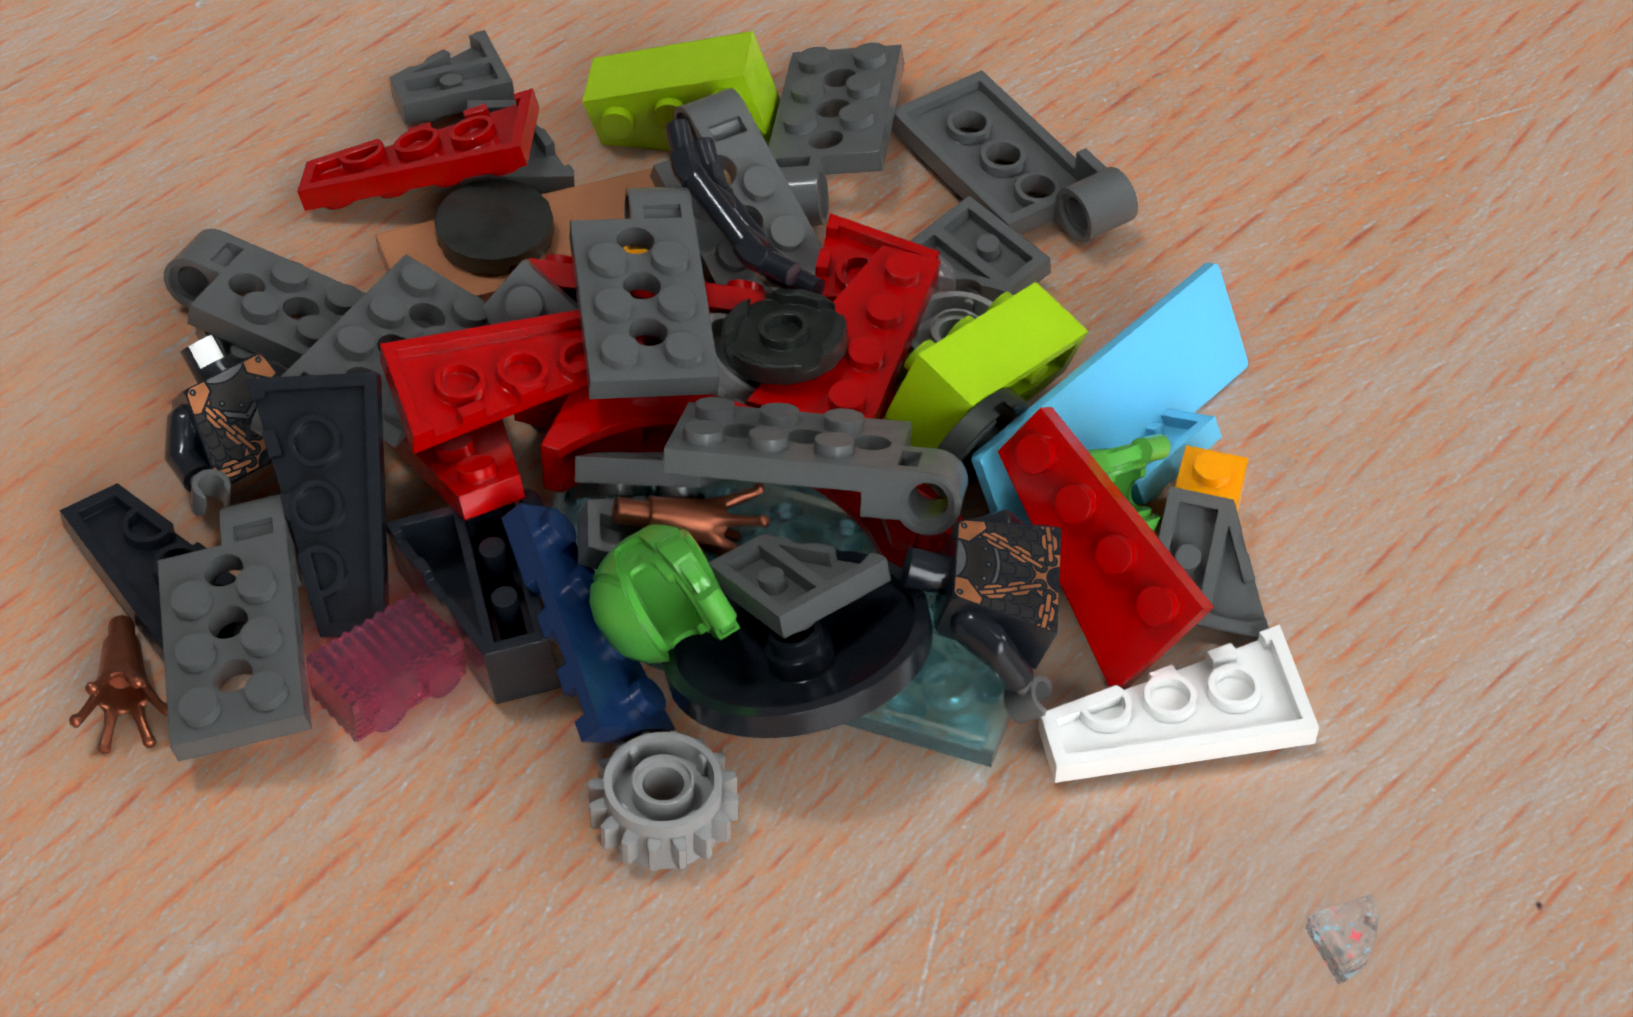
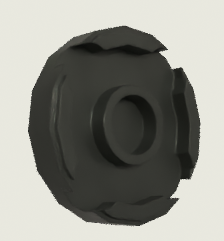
(493, 225)
(784, 337)
(979, 427)

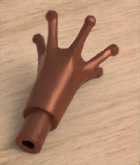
(702, 518)
(120, 685)

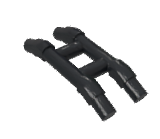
(699, 169)

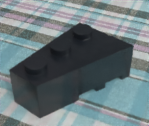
(477, 589)

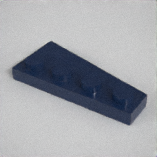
(611, 688)

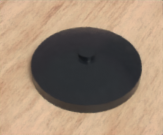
(812, 679)

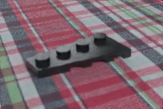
(332, 487)
(123, 545)

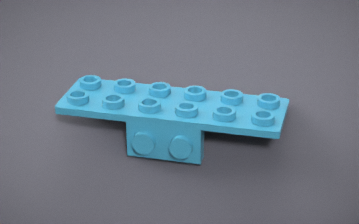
(1140, 387)

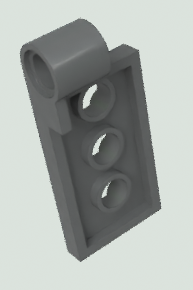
(835, 118)
(755, 182)
(1080, 190)
(220, 265)
(677, 314)
(384, 316)
(820, 452)
(268, 647)

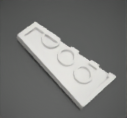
(1207, 711)

